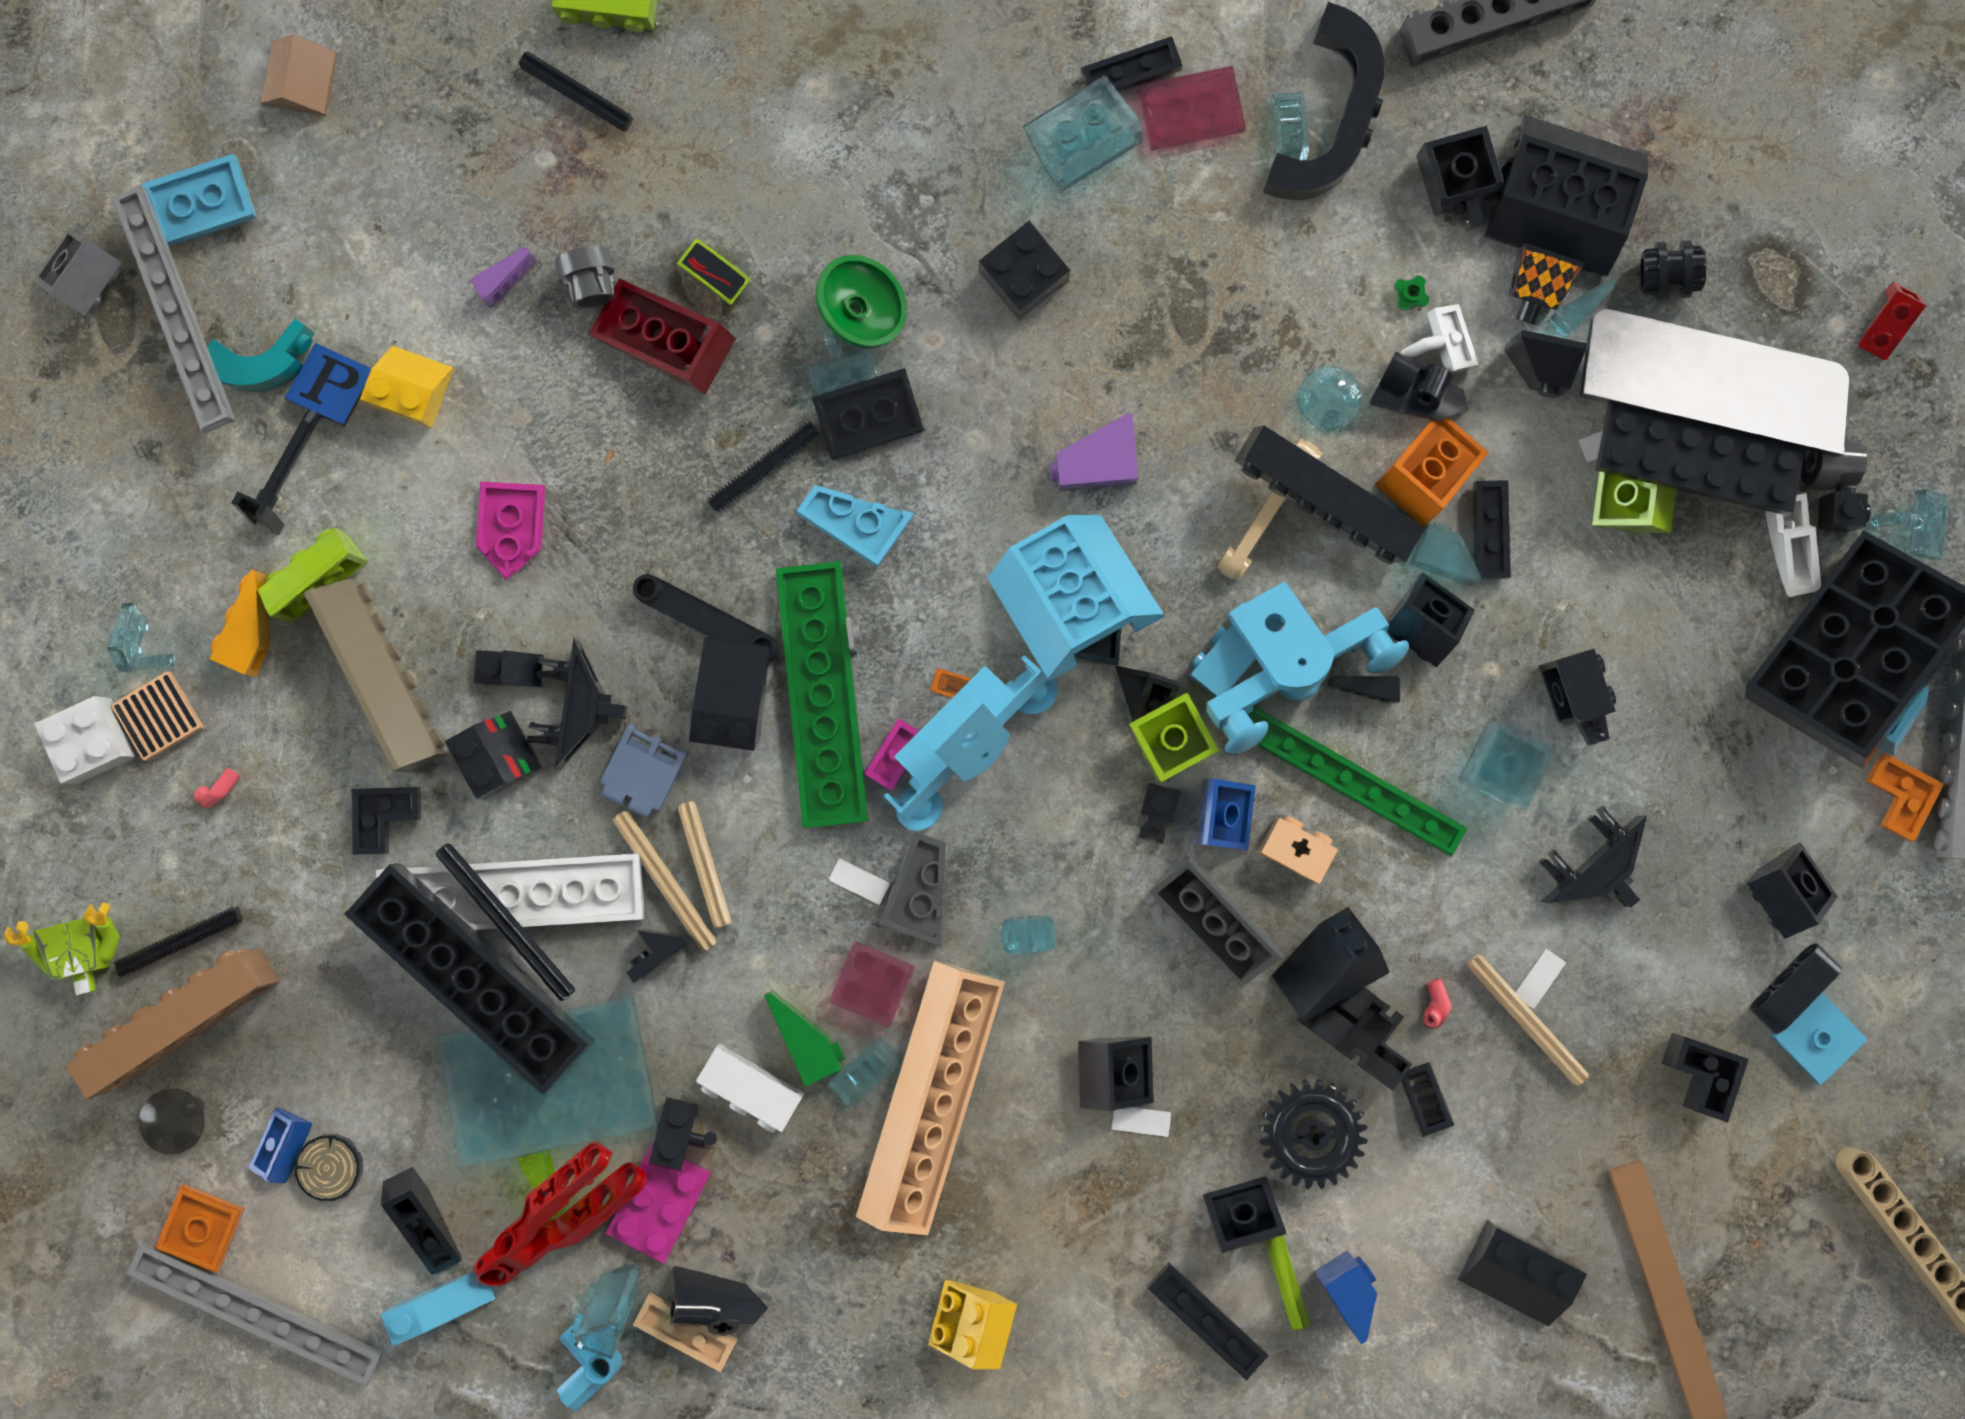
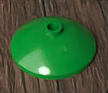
(870, 292)

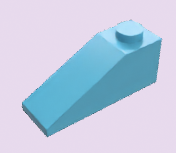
(435, 1307)

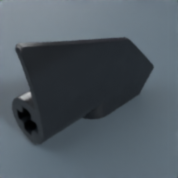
(1419, 390)
(712, 1302)

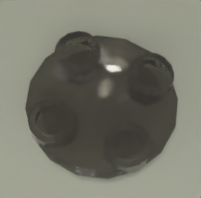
(172, 1121)

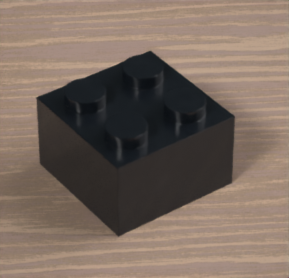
(1024, 270)

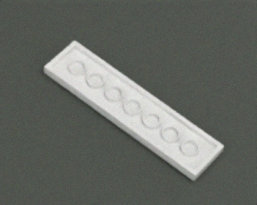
(547, 890)

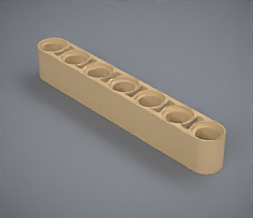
(1907, 1231)

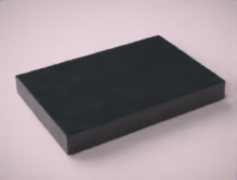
(868, 413)

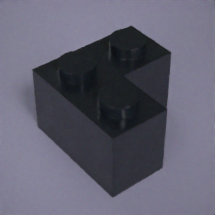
(1714, 1071)

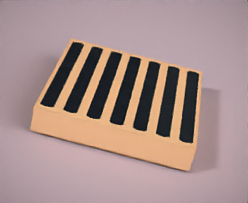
(157, 716)

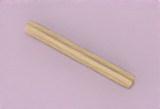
(665, 881)
(1527, 1020)

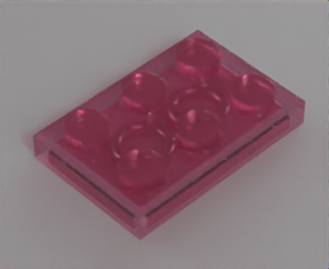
(1191, 108)

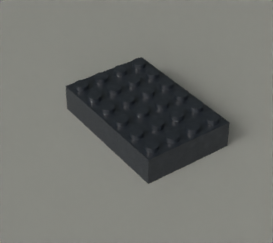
(1862, 649)

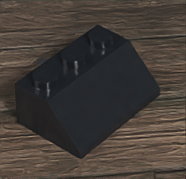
(1522, 1274)

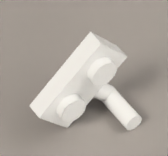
(1449, 338)

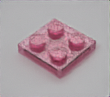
(872, 983)

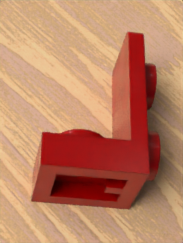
(1892, 321)

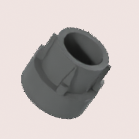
(587, 275)
(1829, 472)

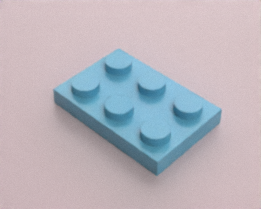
(201, 199)

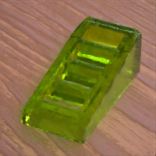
(537, 1168)

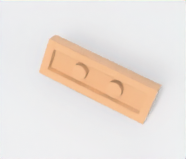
(693, 1341)

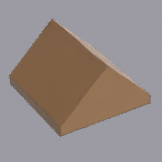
(299, 75)

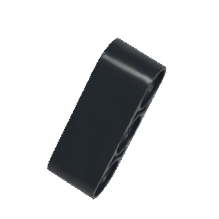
(1795, 988)

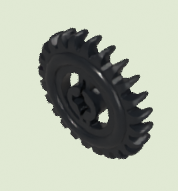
(1281, 1138)

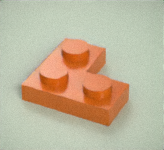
(1912, 793)

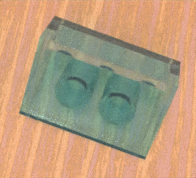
(1084, 133)

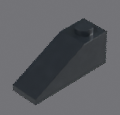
(419, 1220)

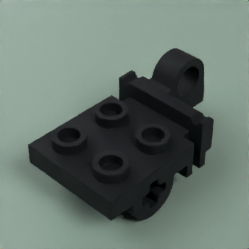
(1362, 1028)

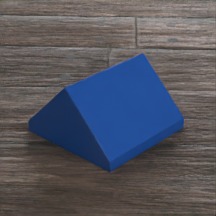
(1226, 814)

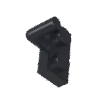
(676, 1134)

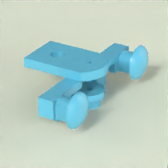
(1293, 659)
(965, 738)

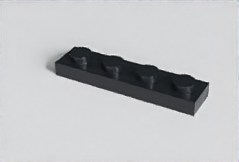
(1207, 1321)

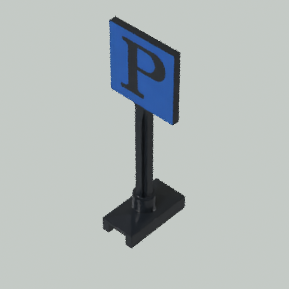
(326, 387)

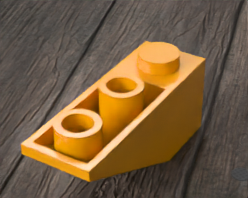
(246, 631)

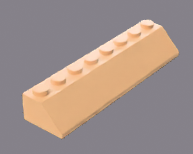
(930, 1100)

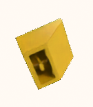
(972, 1325)

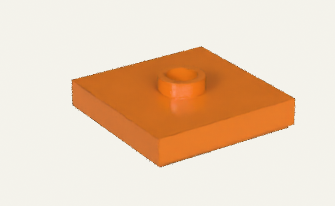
(199, 1228)

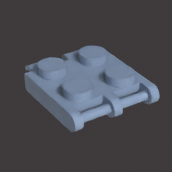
(641, 772)

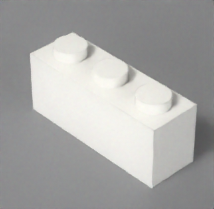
(749, 1088)

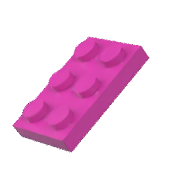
(661, 1209)

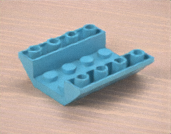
(1071, 590)

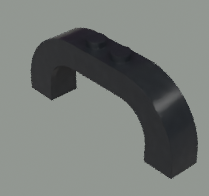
(1360, 47)

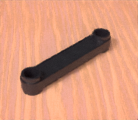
(699, 614)

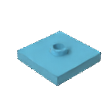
(1820, 1039)

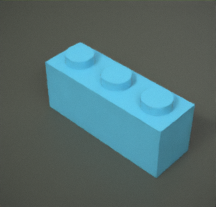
(1225, 660)

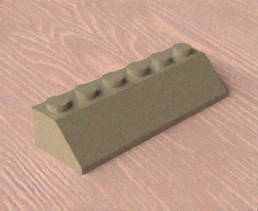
(376, 674)

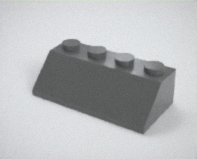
(1215, 921)

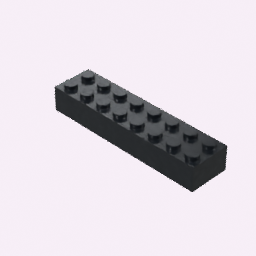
(470, 977)

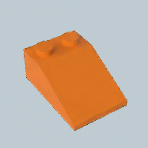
(1431, 470)

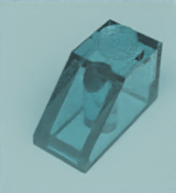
(1445, 554)

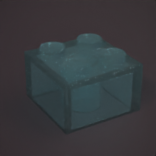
(1507, 765)

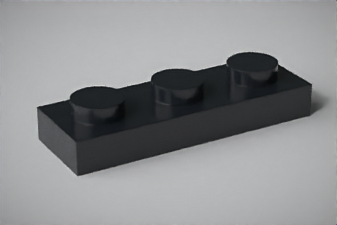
(1136, 65)
(1492, 529)

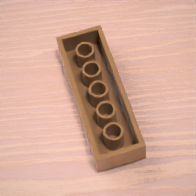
(172, 1022)

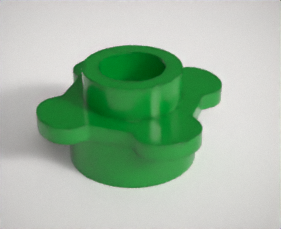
(1405, 300)

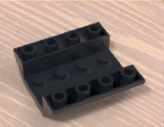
(1569, 195)

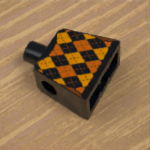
(1541, 280)

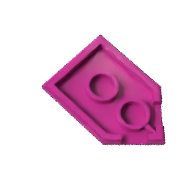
(510, 524)

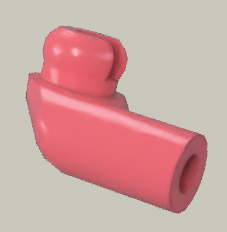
(218, 791)
(1439, 1005)

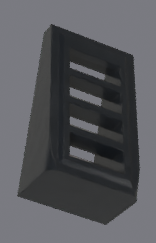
(1374, 687)
(1432, 1128)

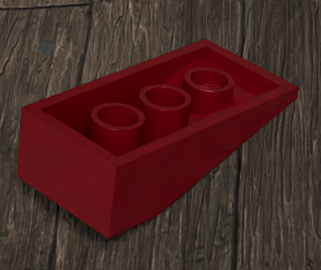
(663, 336)

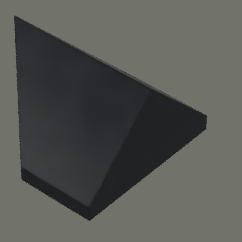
(1145, 690)

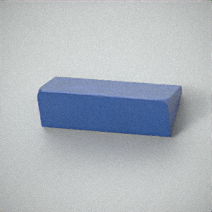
(280, 1146)

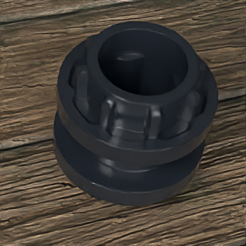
(1673, 270)

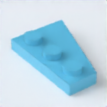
(856, 524)

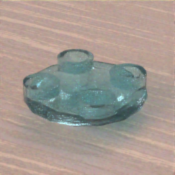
(1329, 398)

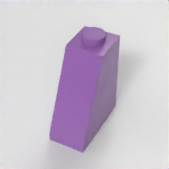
(1099, 459)

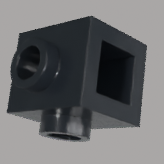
(1843, 510)

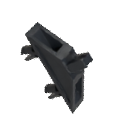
(583, 707)
(1607, 870)

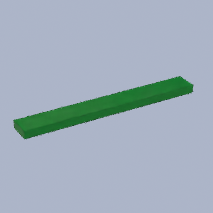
(1359, 784)

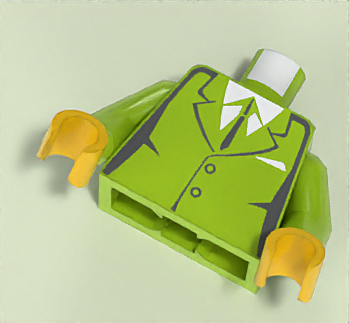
(71, 947)

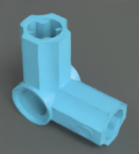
(588, 1377)

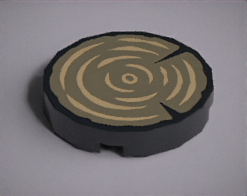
(328, 1167)

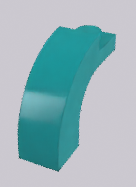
(265, 370)

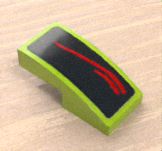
(713, 271)

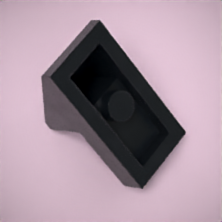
(507, 668)
(662, 946)

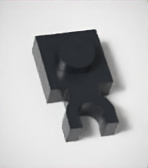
(1159, 806)

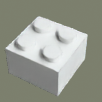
(85, 740)

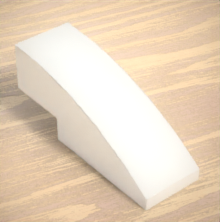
(1795, 548)

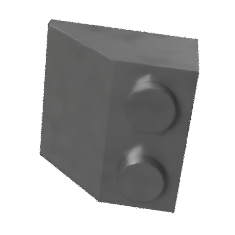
(78, 272)

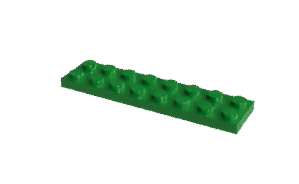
(822, 695)

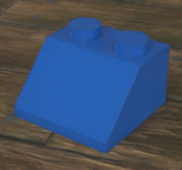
(1351, 1290)

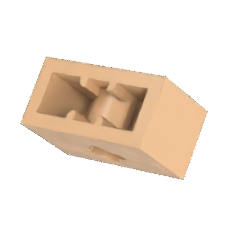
(1312, 863)

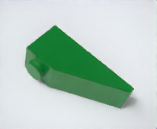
(808, 1044)

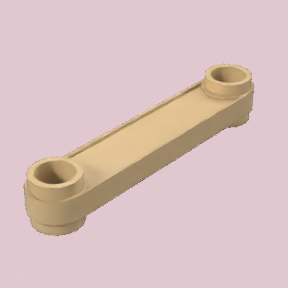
(1235, 561)

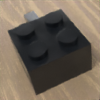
(1461, 174)
(1580, 693)

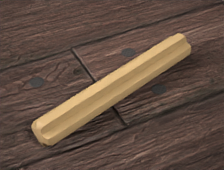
(704, 864)

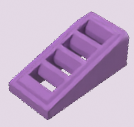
(500, 277)

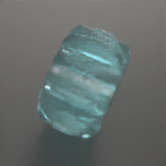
(1028, 934)

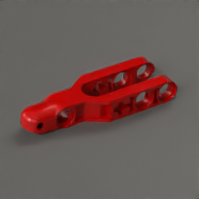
(535, 1236)

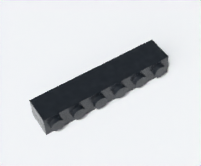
(1329, 495)

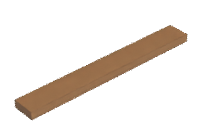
(1667, 1291)

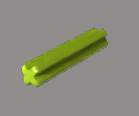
(1287, 1283)

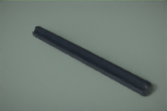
(505, 922)

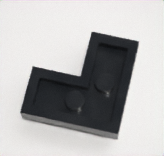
(372, 812)

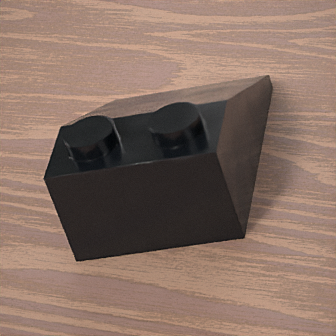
(730, 694)
(1330, 965)

